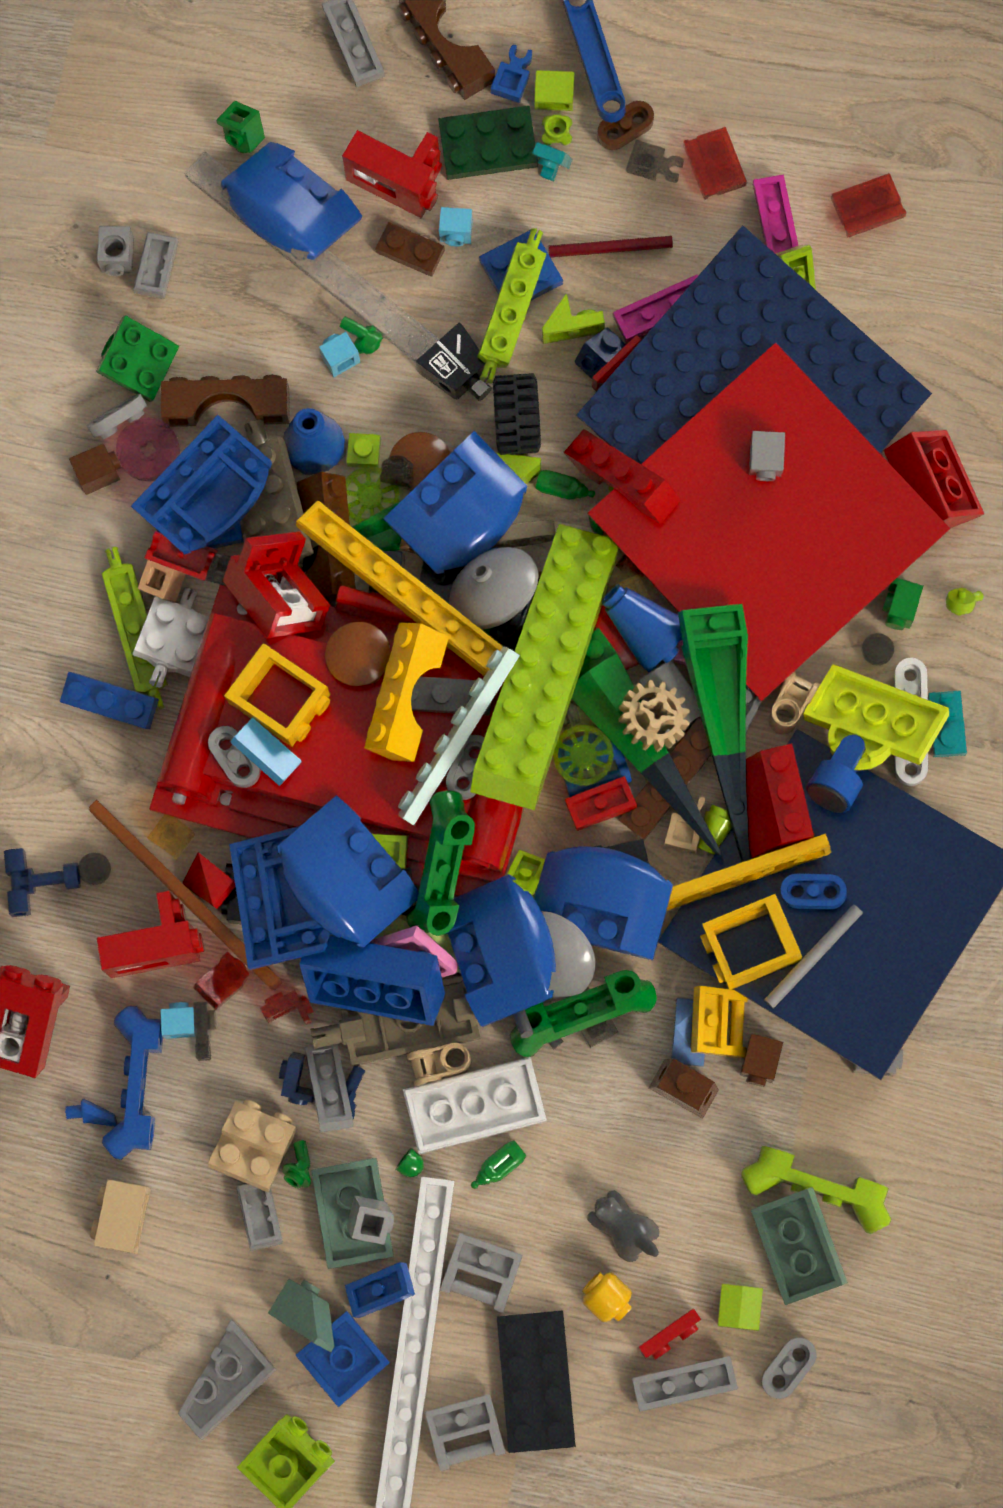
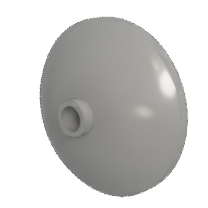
(494, 586)
(572, 957)

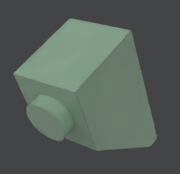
(304, 1312)

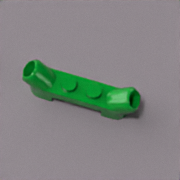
(450, 831)
(618, 996)

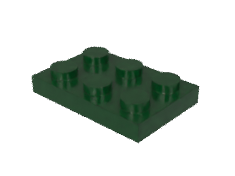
(488, 142)

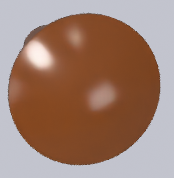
(424, 452)
(357, 654)

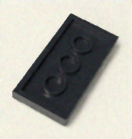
(536, 1381)

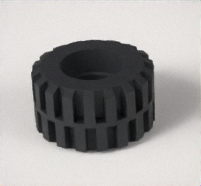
(516, 414)

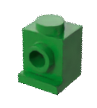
(240, 133)
(902, 603)

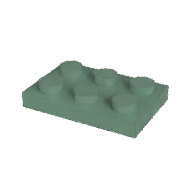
(334, 1198)
(799, 1246)

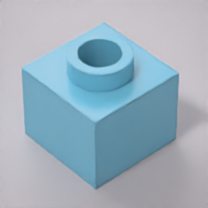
(455, 226)
(339, 353)
(177, 1021)

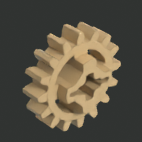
(643, 722)

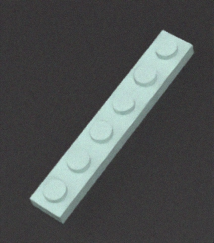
(464, 723)

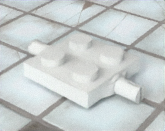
(171, 636)

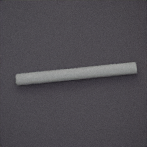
(813, 956)

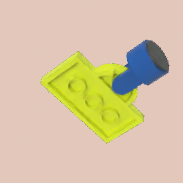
(864, 728)

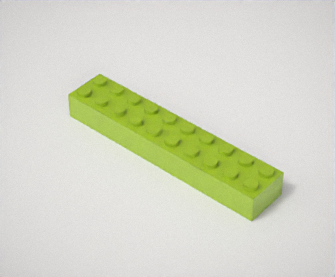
(545, 674)

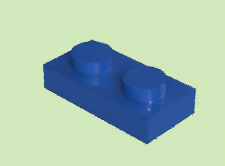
(379, 1290)

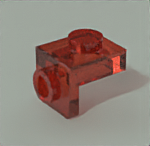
(222, 981)
(280, 1005)

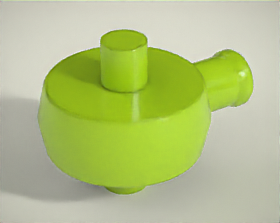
(962, 601)

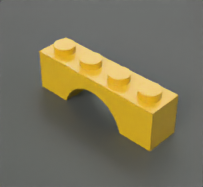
(393, 726)

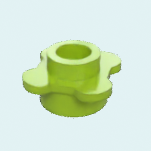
(553, 122)

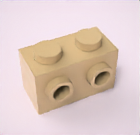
(120, 1216)

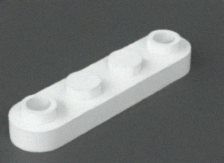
(919, 688)

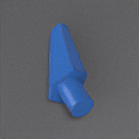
(91, 1114)

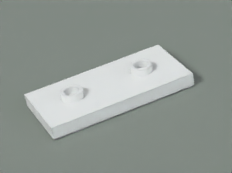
(474, 1105)

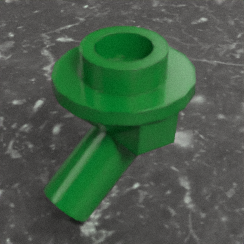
(367, 338)
(297, 1173)

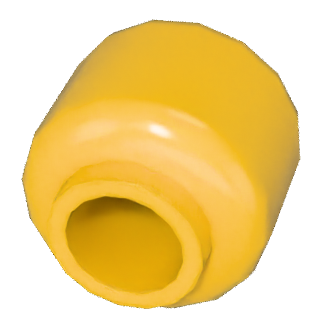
(607, 1297)

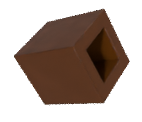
(96, 468)
(761, 1060)

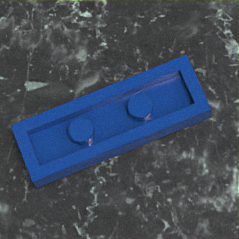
(109, 700)

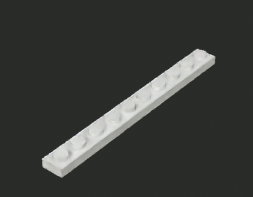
(415, 1344)

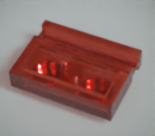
(715, 163)
(868, 205)

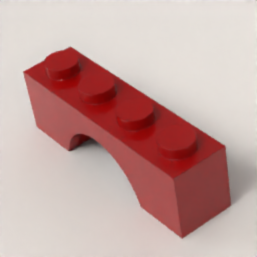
(634, 481)

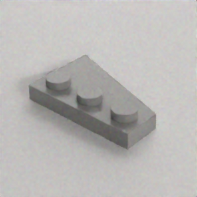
(227, 1381)

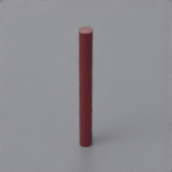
(611, 246)

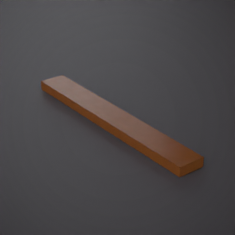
(180, 891)

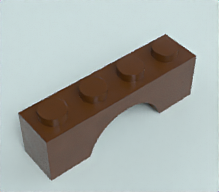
(465, 66)
(186, 400)
(327, 571)

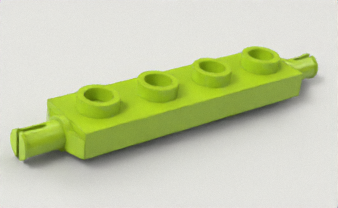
(511, 305)
(130, 617)

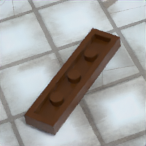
(689, 758)

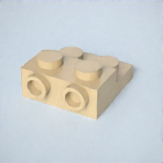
(252, 1145)

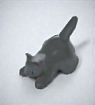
(629, 1231)

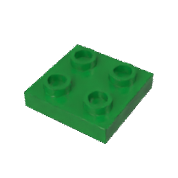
(137, 358)

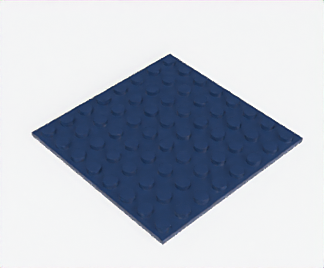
(722, 327)
(921, 901)

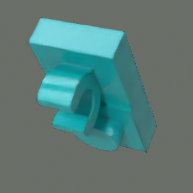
(551, 160)
(951, 738)

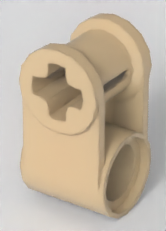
(793, 698)
(437, 1063)

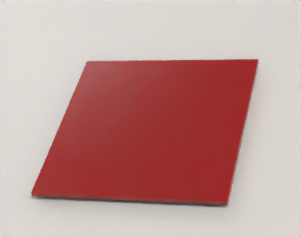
(787, 549)

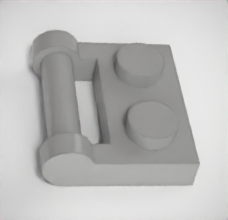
(485, 1261)
(460, 1421)

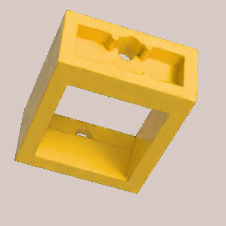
(253, 675)
(768, 905)

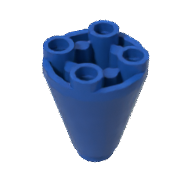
(314, 442)
(644, 626)

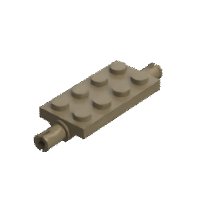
(279, 501)
(381, 1038)

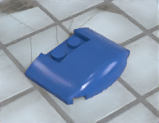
(289, 202)
(205, 488)
(459, 507)
(344, 875)
(607, 896)
(270, 916)
(502, 950)

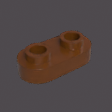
(626, 128)

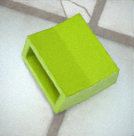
(554, 90)
(740, 1307)

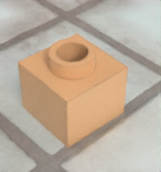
(161, 581)

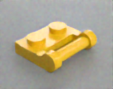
(711, 1022)

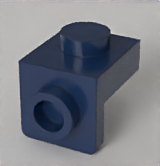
(598, 351)
(291, 1074)

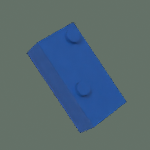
(375, 980)

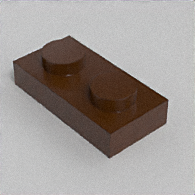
(410, 249)

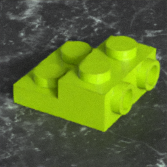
(287, 1462)

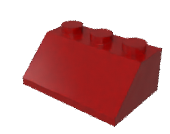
(937, 474)
(775, 801)

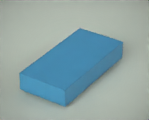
(266, 751)

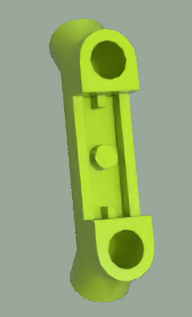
(865, 1197)

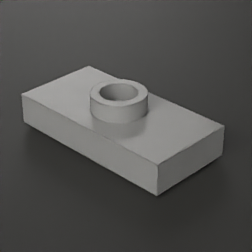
(156, 265)
(259, 1217)

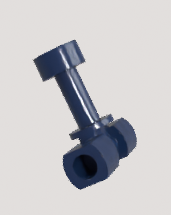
(25, 881)

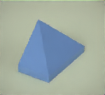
(682, 1035)

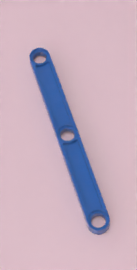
(595, 58)

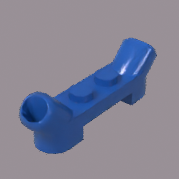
(136, 1129)

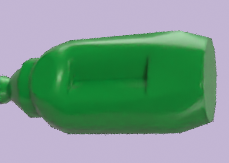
(562, 485)
(499, 1164)

